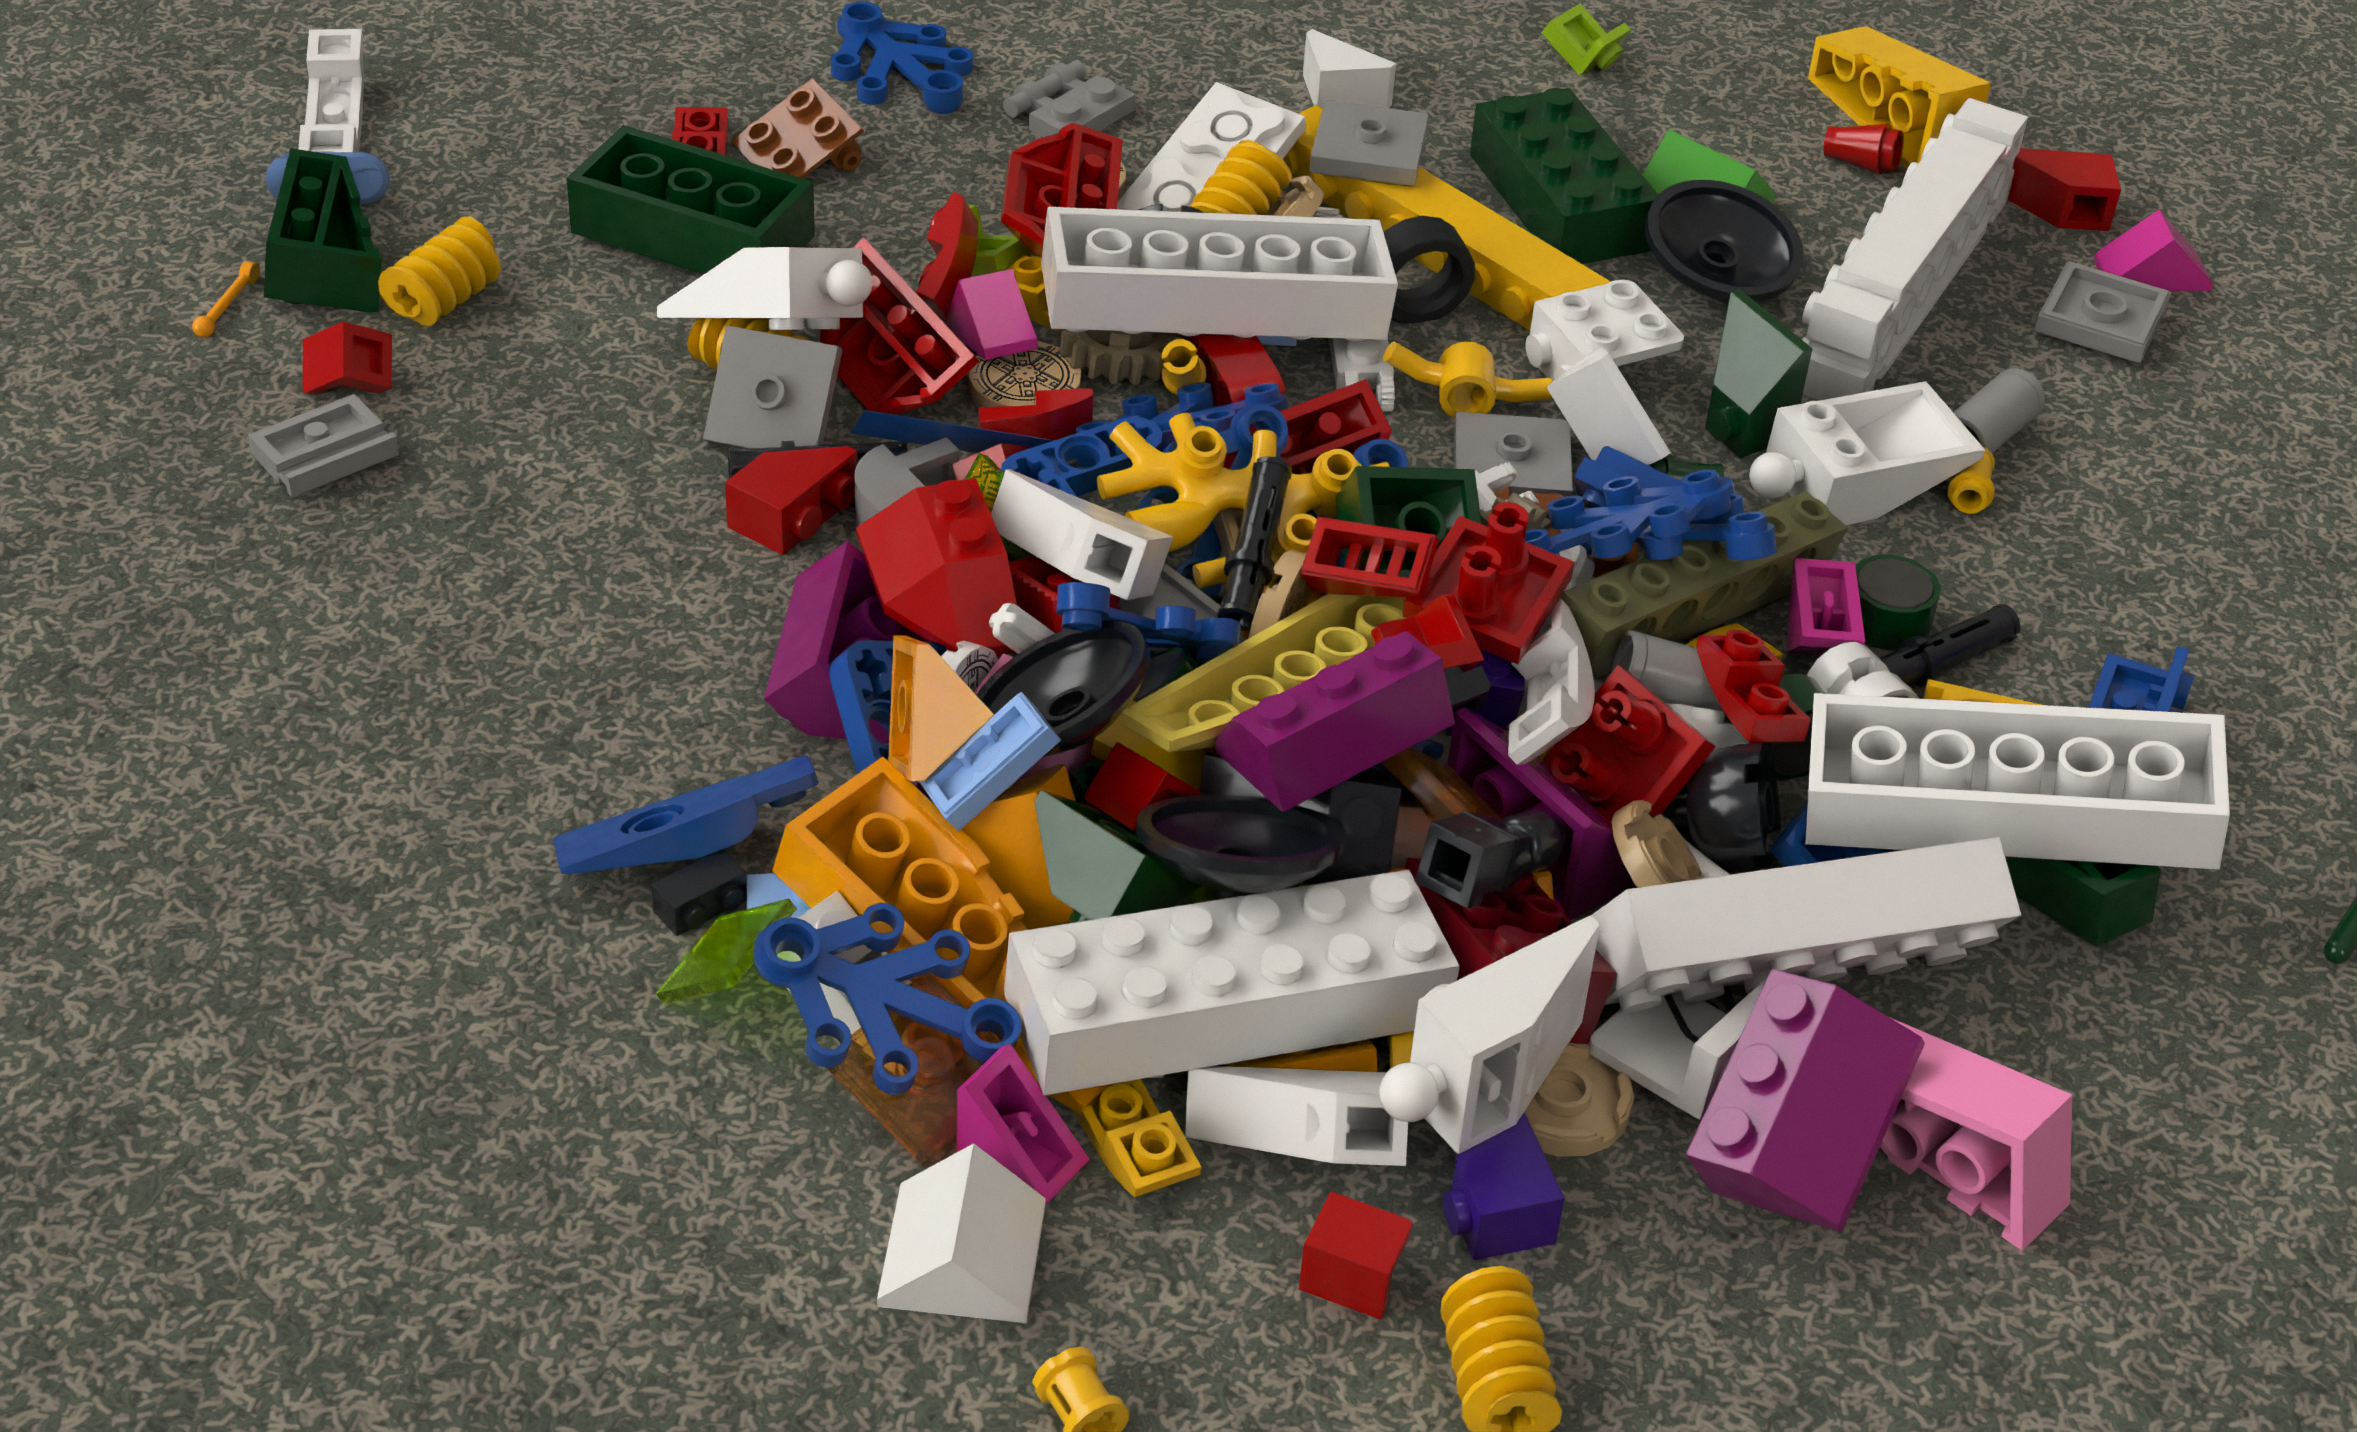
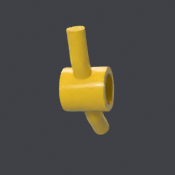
(1466, 378)

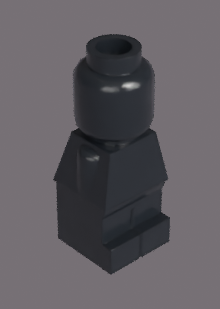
(1481, 855)

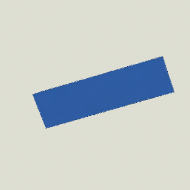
(926, 431)

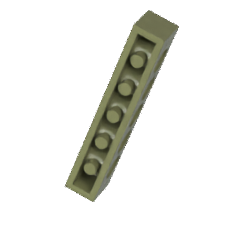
(1701, 585)

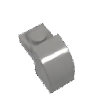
(885, 478)

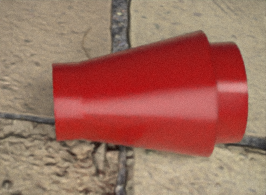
(1866, 146)

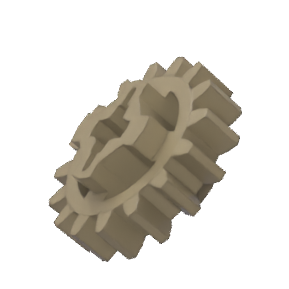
(1116, 353)

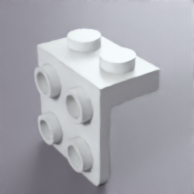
(1607, 316)
(1660, 1057)

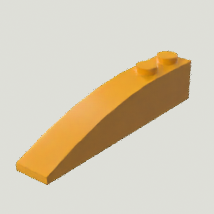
(893, 846)

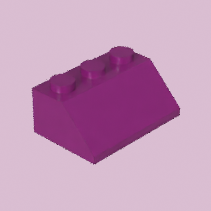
(826, 614)
(1339, 721)
(1589, 863)
(1804, 1101)

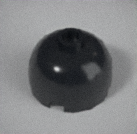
(1732, 808)

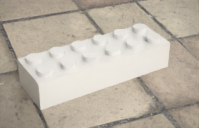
(1217, 274)
(2032, 774)
(1804, 921)
(1224, 980)

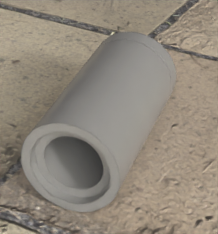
(2002, 408)
(1666, 669)

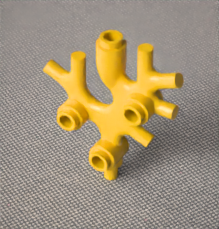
(1208, 488)

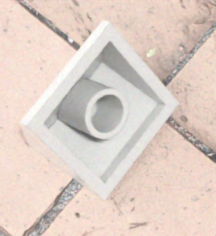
(1606, 410)
(964, 1241)

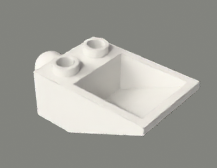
(779, 286)
(1864, 450)
(1493, 1038)

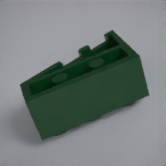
(319, 239)
(2088, 897)

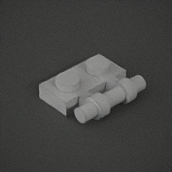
(1086, 103)

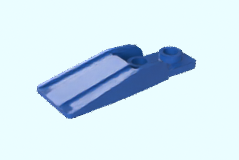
(684, 824)

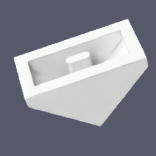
(1346, 73)

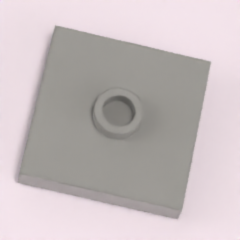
(1369, 143)
(2103, 311)
(771, 390)
(1533, 446)

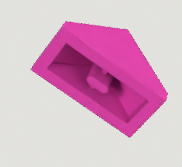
(2156, 256)
(991, 315)
(1823, 606)
(1017, 1125)

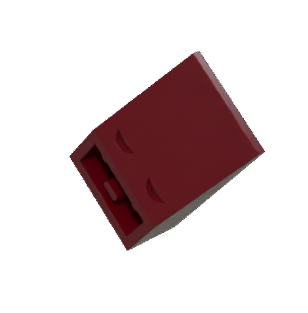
(1507, 925)

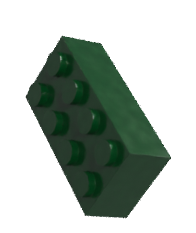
(1563, 174)
(685, 201)

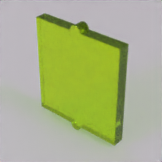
(722, 952)

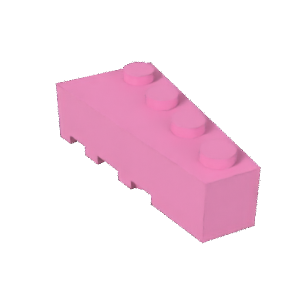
(1985, 1137)

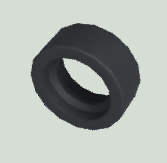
(1448, 287)

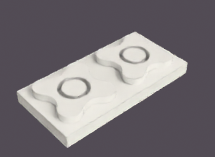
(1203, 142)

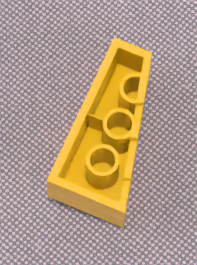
(1891, 83)

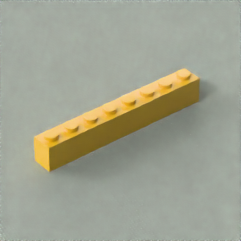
(1509, 261)

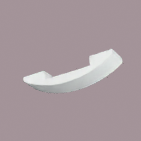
(334, 91)
(1558, 687)

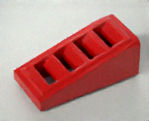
(1333, 535)

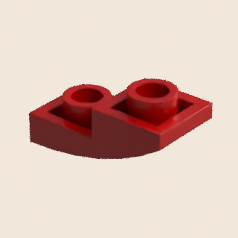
(702, 127)
(955, 241)
(1051, 417)
(1747, 687)

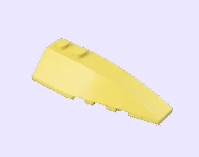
(1202, 702)

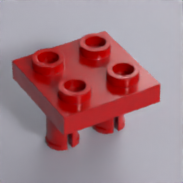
(1497, 580)
(1629, 749)

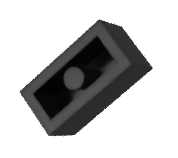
(699, 892)

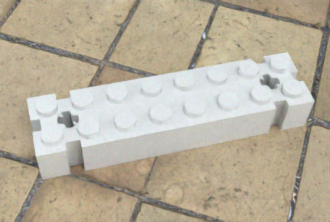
(1910, 250)

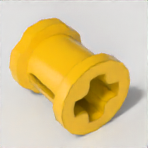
(1079, 1393)

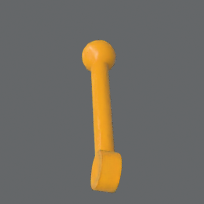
(248, 274)

